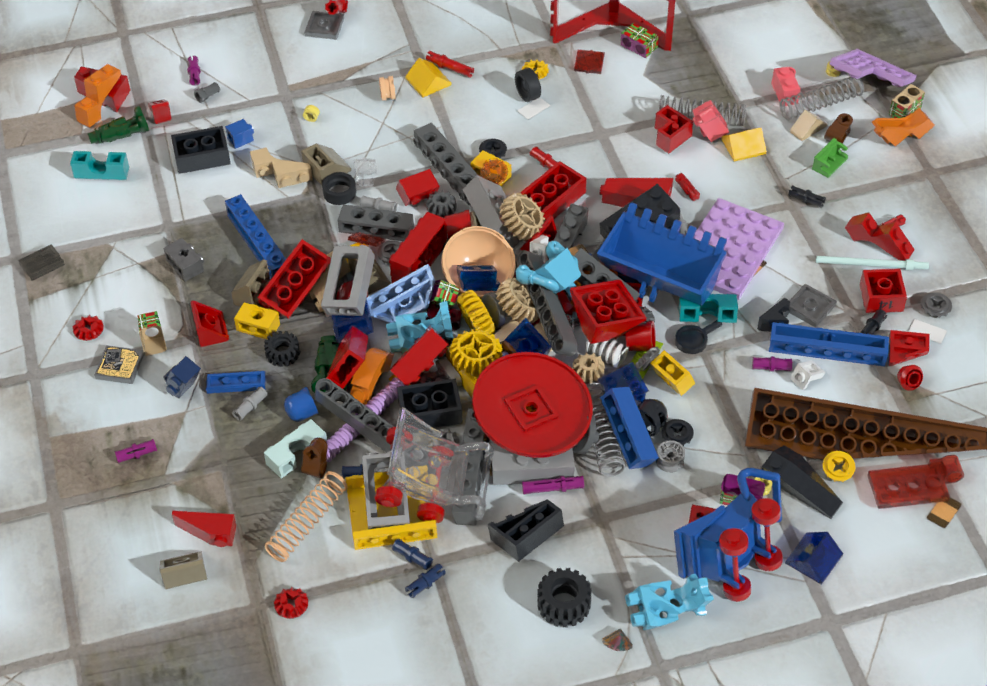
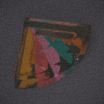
(617, 641)

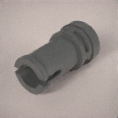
(203, 93)

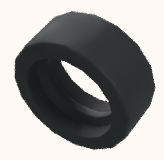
(527, 84)
(340, 198)

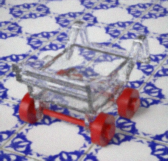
(430, 469)

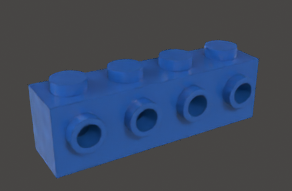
(629, 427)

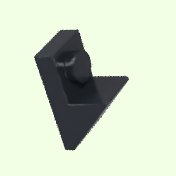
(775, 314)

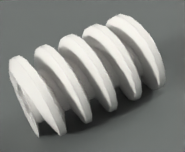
(608, 352)

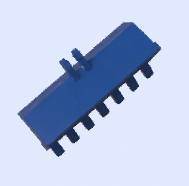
(663, 256)

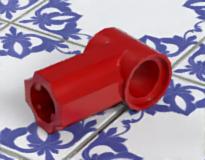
(336, 6)

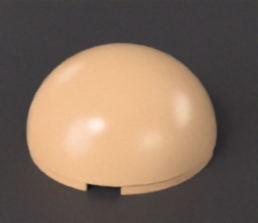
(477, 247)

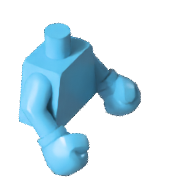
(556, 273)

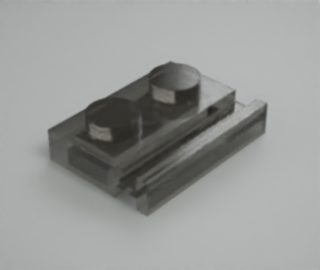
(41, 262)

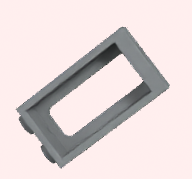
(355, 304)
(371, 462)

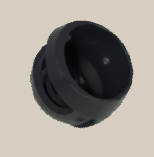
(653, 414)

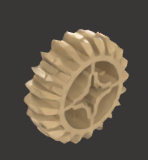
(521, 216)
(516, 301)

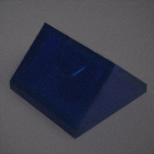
(527, 339)
(815, 556)

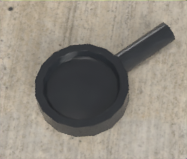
(694, 339)

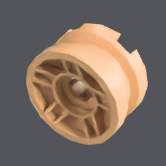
(387, 88)

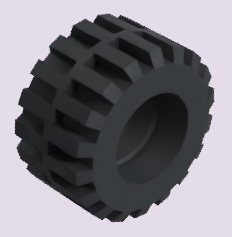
(564, 582)

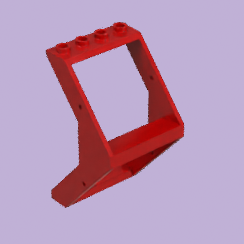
(610, 14)

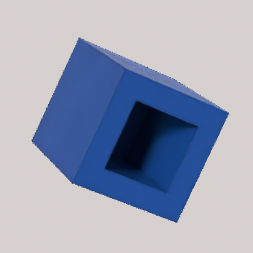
(239, 133)

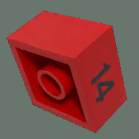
(883, 290)

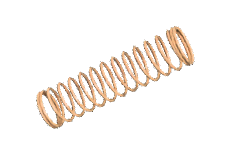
(282, 548)

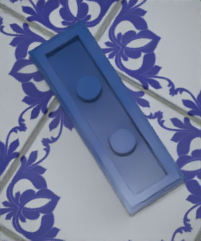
(235, 381)

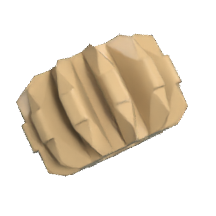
(589, 367)

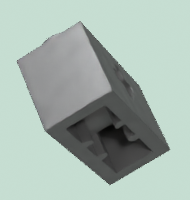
(184, 259)

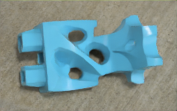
(409, 332)
(651, 604)

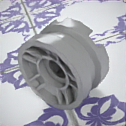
(672, 449)

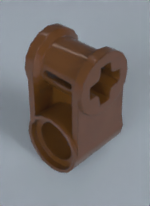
(840, 128)
(315, 458)

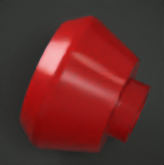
(910, 377)

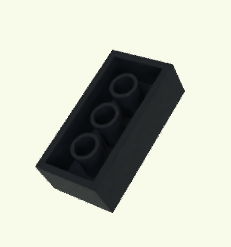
(653, 199)

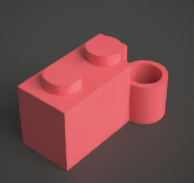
(785, 84)
(710, 121)

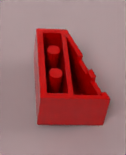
(116, 95)
(419, 356)

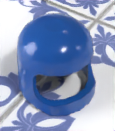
(300, 405)

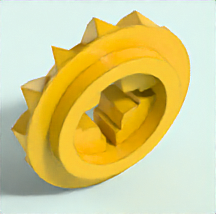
(542, 68)
(838, 458)

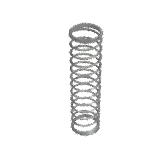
(782, 105)
(743, 107)
(595, 399)

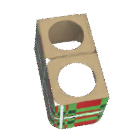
(902, 110)
(153, 344)

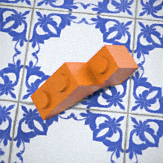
(97, 88)
(897, 129)

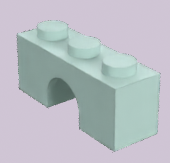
(281, 456)

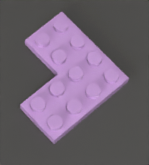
(860, 64)

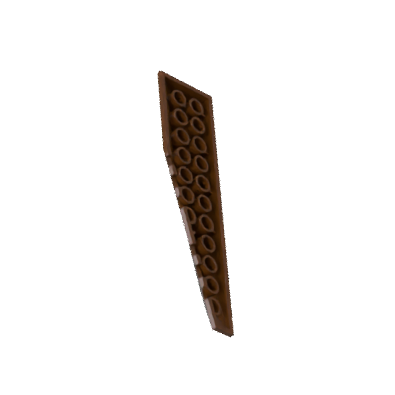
(824, 426)

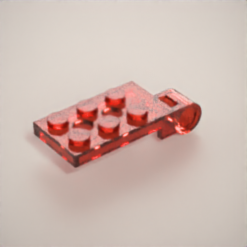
(929, 477)

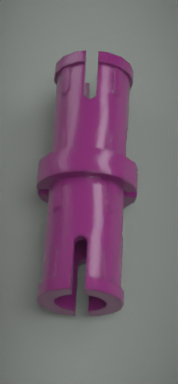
(193, 70)
(772, 363)
(122, 455)

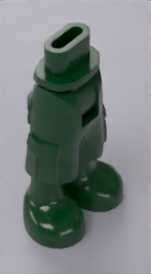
(120, 128)
(325, 355)

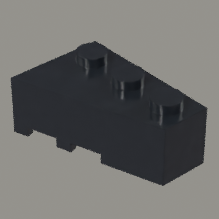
(526, 531)

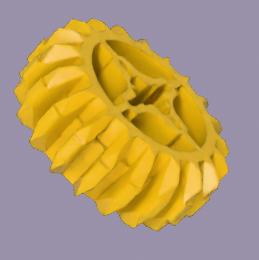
(475, 312)
(474, 351)

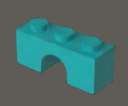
(86, 167)
(720, 305)

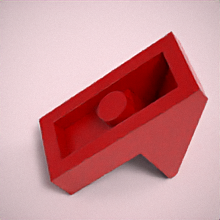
(160, 111)

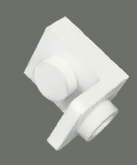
(539, 246)
(805, 373)

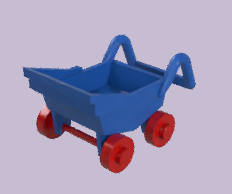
(730, 536)

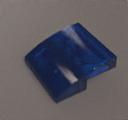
(478, 277)
(343, 323)

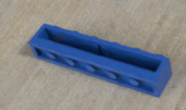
(254, 233)
(829, 344)

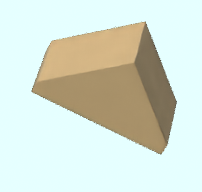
(807, 125)

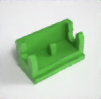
(830, 158)

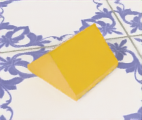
(426, 78)
(745, 144)

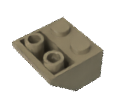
(323, 161)
(251, 284)

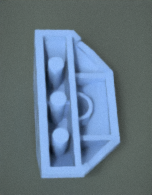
(404, 296)

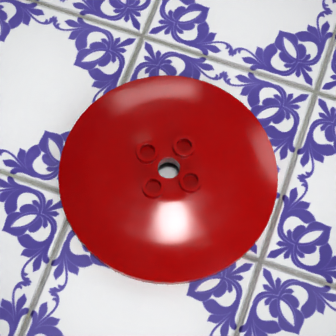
(538, 382)

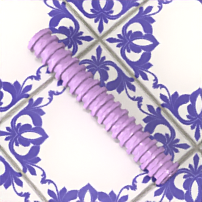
(377, 405)

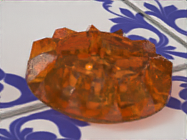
(502, 171)

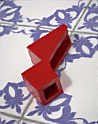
(886, 236)

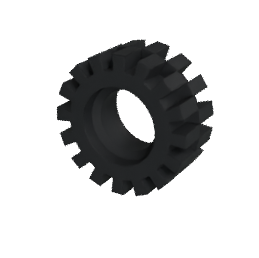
(282, 357)

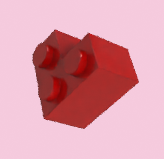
(672, 128)

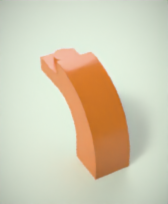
(366, 376)

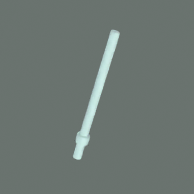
(909, 264)

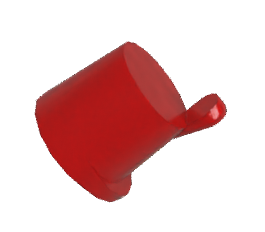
(457, 222)
(641, 337)

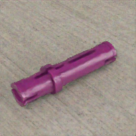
(553, 484)

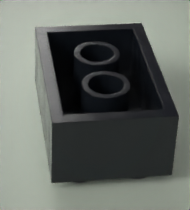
(200, 149)
(433, 402)

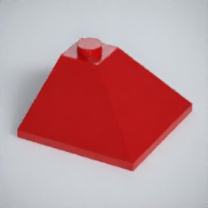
(605, 310)

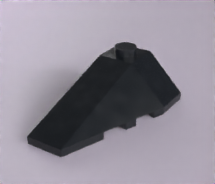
(802, 481)

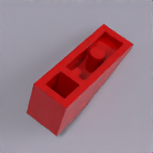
(212, 528)

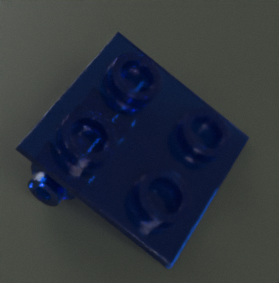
(626, 377)

